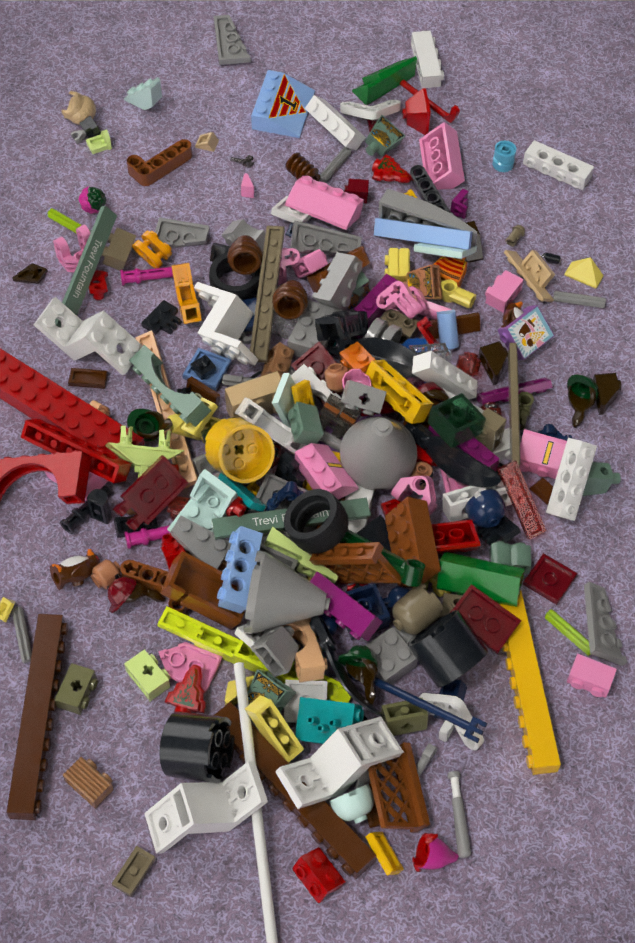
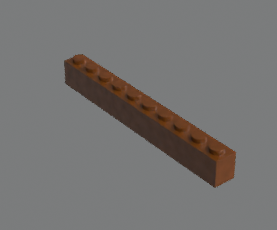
(36, 718)
(320, 818)

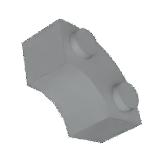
(240, 228)

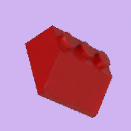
(455, 536)

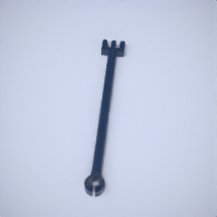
(470, 727)

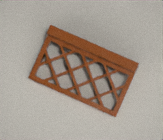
(361, 556)
(409, 787)

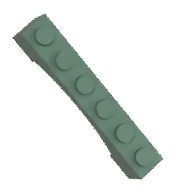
(189, 405)

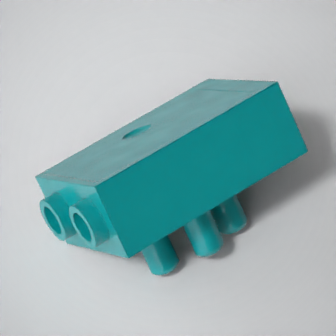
(321, 718)

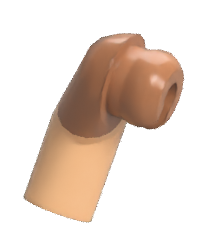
(104, 409)

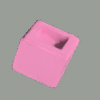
(247, 187)

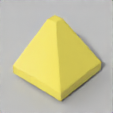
(6, 607)

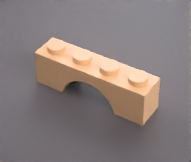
(309, 661)

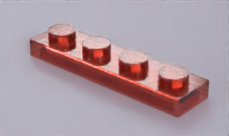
(521, 499)

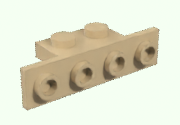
(534, 271)

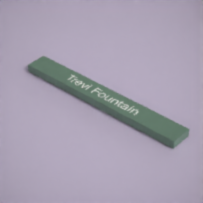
(88, 260)
(264, 521)

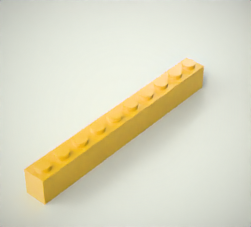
(530, 696)

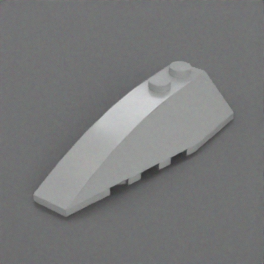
(410, 209)

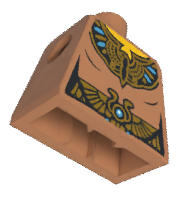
(427, 280)

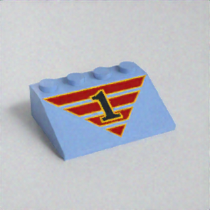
(281, 105)

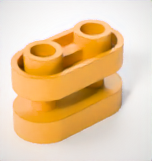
(162, 249)

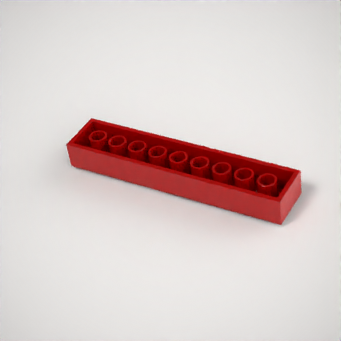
(50, 402)

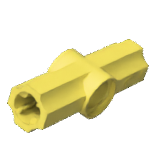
(453, 293)

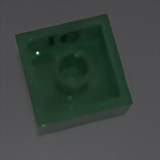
(456, 420)

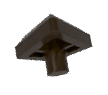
(31, 274)

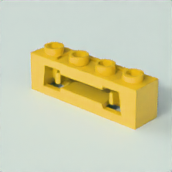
(399, 392)

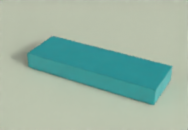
(248, 497)

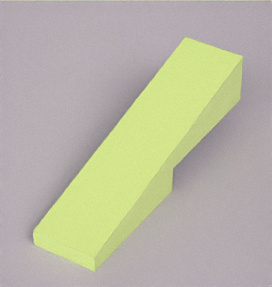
(284, 545)

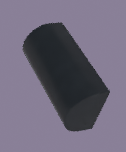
(99, 506)

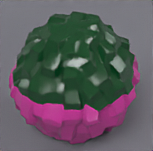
(92, 199)

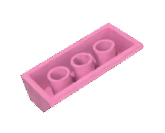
(442, 157)
(325, 202)

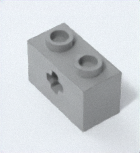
(374, 397)

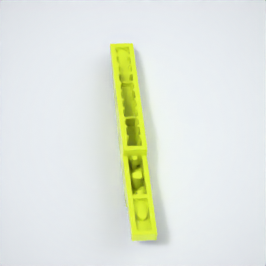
(233, 649)

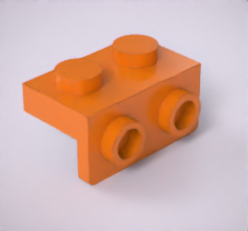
(356, 357)

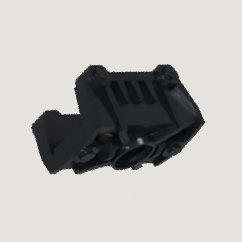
(342, 324)

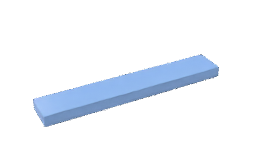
(423, 233)

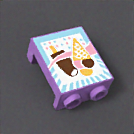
(527, 331)

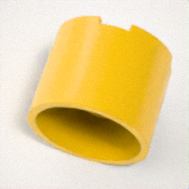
(251, 458)

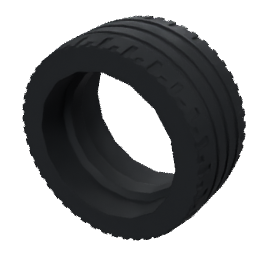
(220, 267)
(303, 509)

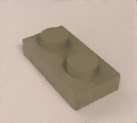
(133, 871)

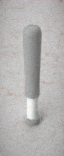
(461, 830)

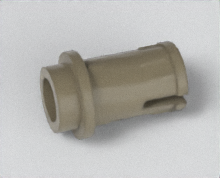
(517, 232)

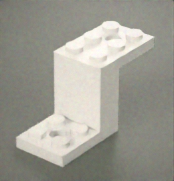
(225, 324)
(81, 337)
(339, 762)
(205, 807)

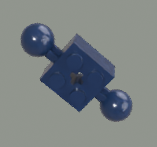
(371, 599)

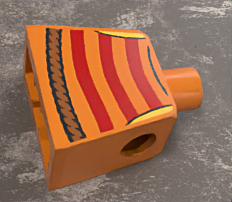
(452, 269)

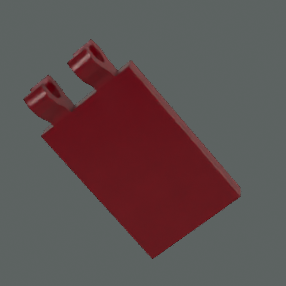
(151, 492)

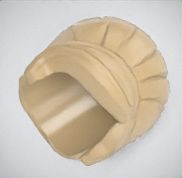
(79, 108)

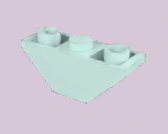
(145, 94)

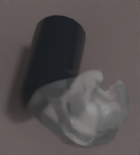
(548, 257)

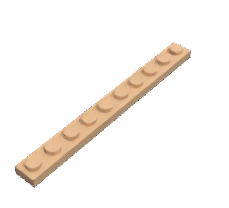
(178, 442)

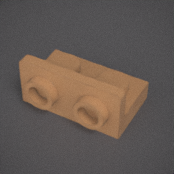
(278, 360)

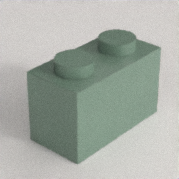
(305, 423)

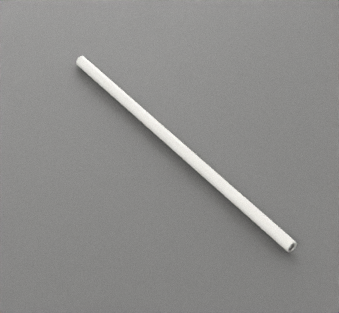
(257, 817)

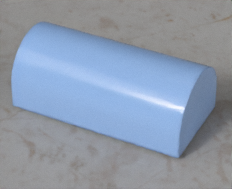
(448, 328)

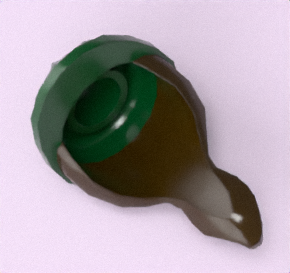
(581, 396)
(148, 423)
(362, 666)

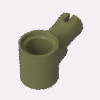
(524, 409)

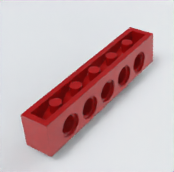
(57, 440)

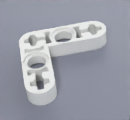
(370, 112)
(457, 707)

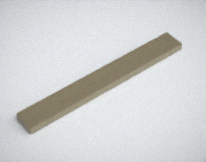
(267, 286)
(513, 403)

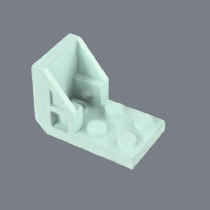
(208, 501)

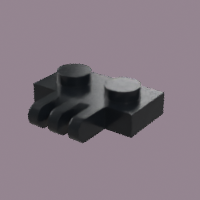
(162, 318)
(287, 470)
(504, 530)

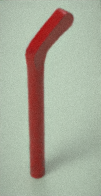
(448, 117)

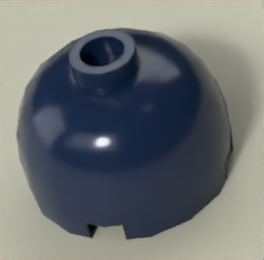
(486, 509)

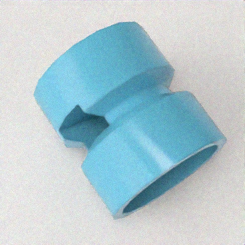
(504, 156)

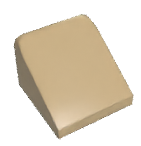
(207, 142)

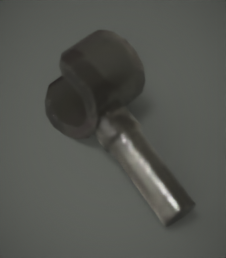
(247, 162)

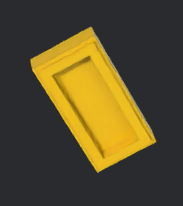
(384, 853)

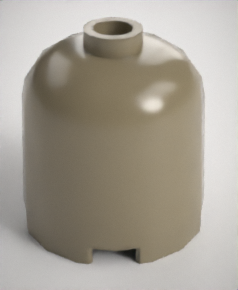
(416, 610)

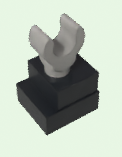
(89, 128)

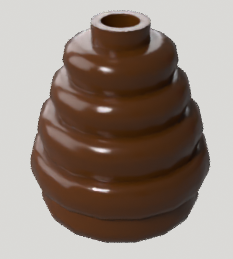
(245, 255)
(290, 300)

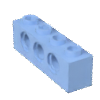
(250, 541)

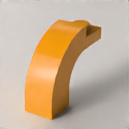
(185, 293)

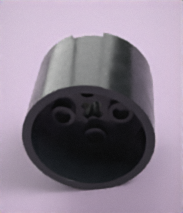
(448, 648)
(196, 747)

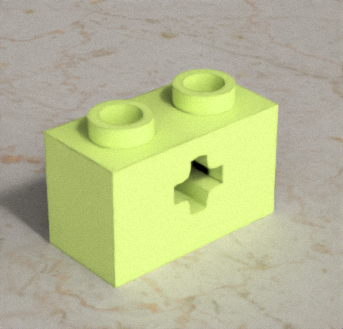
(150, 685)

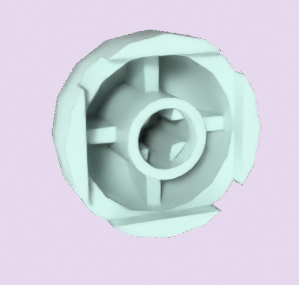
(354, 804)

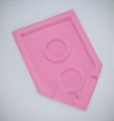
(182, 657)

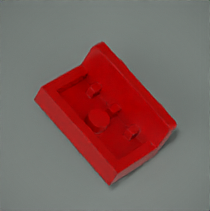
(318, 874)

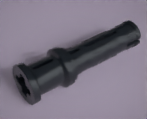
(78, 515)

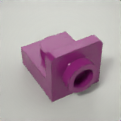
(459, 204)

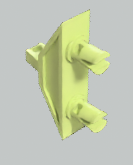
(142, 456)

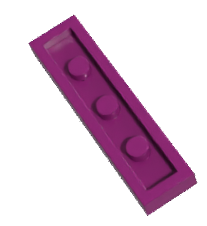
(537, 385)

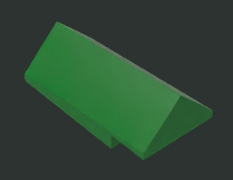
(385, 80)
(494, 579)

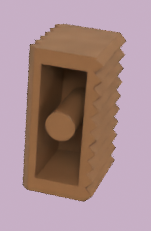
(88, 781)

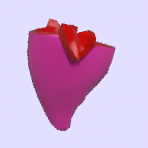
(432, 853)

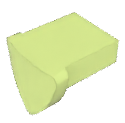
(99, 143)

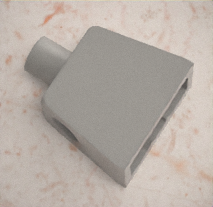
(276, 649)

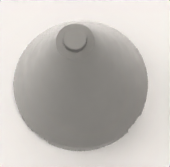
(378, 453)
(280, 596)

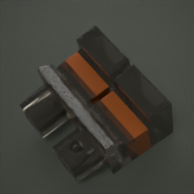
(330, 412)

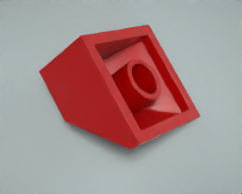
(418, 112)

